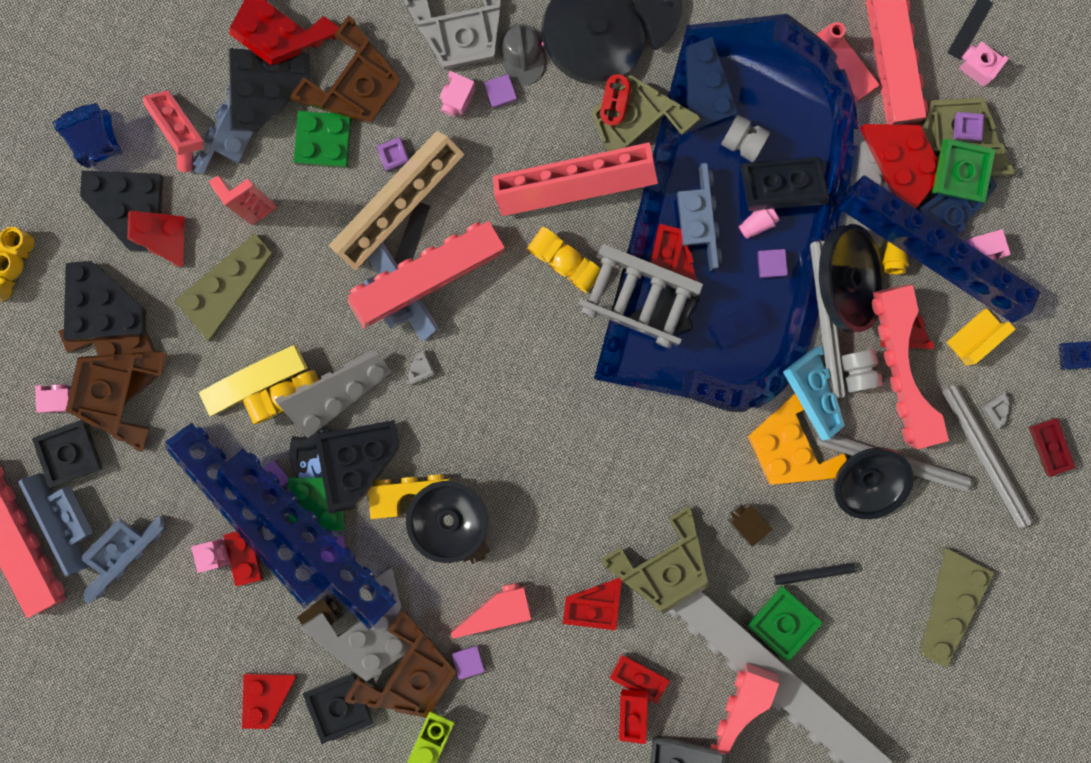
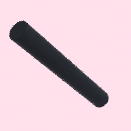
(815, 573)

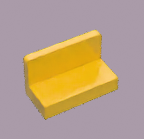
(979, 337)

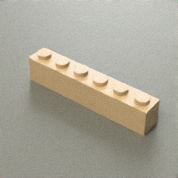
(396, 200)

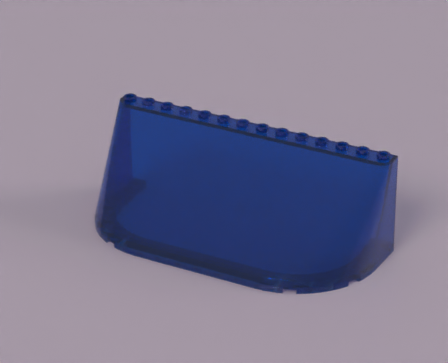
(795, 90)

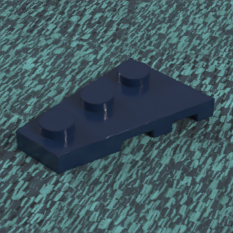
(706, 84)
(952, 212)

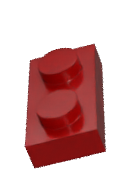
(242, 559)
(639, 678)
(633, 716)

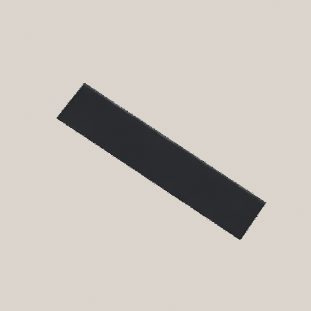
(969, 28)
(412, 232)

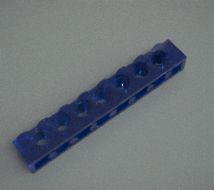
(939, 249)
(194, 438)
(309, 554)

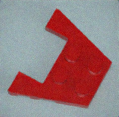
(274, 34)

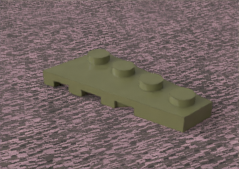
(218, 291)
(953, 605)

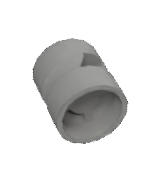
(745, 138)
(862, 370)

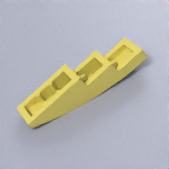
(253, 379)

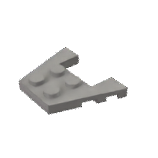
(460, 36)
(357, 647)

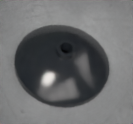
(880, 491)
(430, 532)

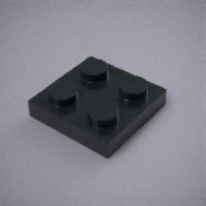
(67, 453)
(331, 713)

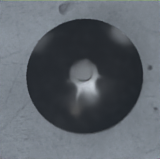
(593, 38)
(848, 277)

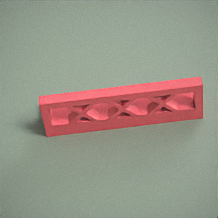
(244, 199)

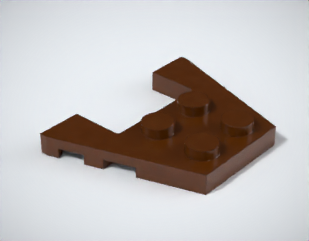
(362, 85)
(139, 380)
(101, 392)
(417, 679)

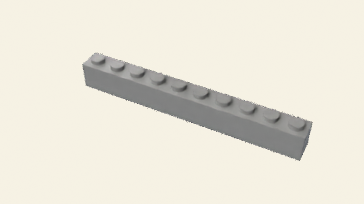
(793, 694)

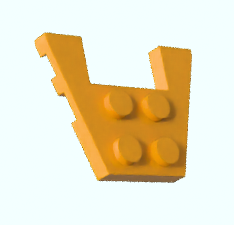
(786, 451)

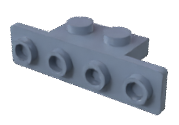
(221, 140)
(696, 217)
(416, 312)
(59, 520)
(115, 551)

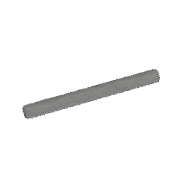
(829, 332)
(987, 456)
(919, 469)

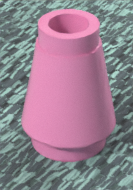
(759, 222)

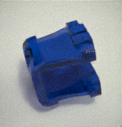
(88, 134)

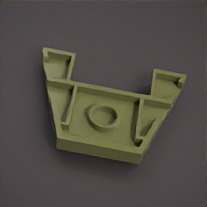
(643, 112)
(940, 126)
(669, 576)

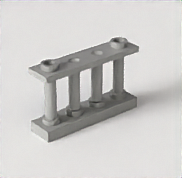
(659, 278)

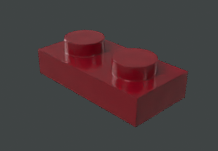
(1051, 447)

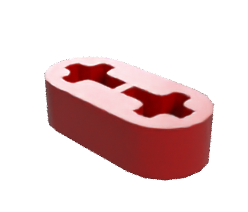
(621, 102)

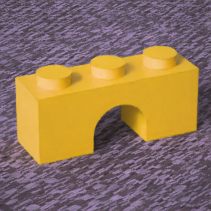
(386, 497)

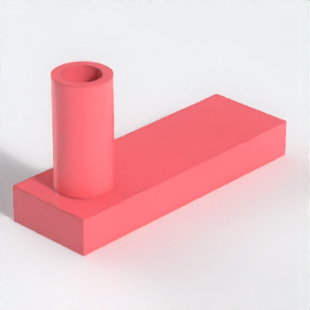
(860, 78)
(175, 127)

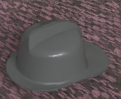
(522, 54)

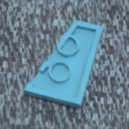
(812, 389)

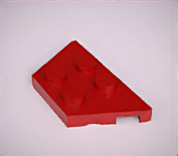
(903, 159)

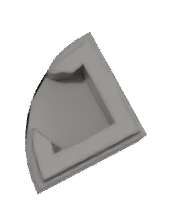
(420, 368)
(997, 410)

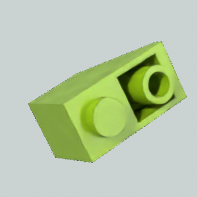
(431, 739)

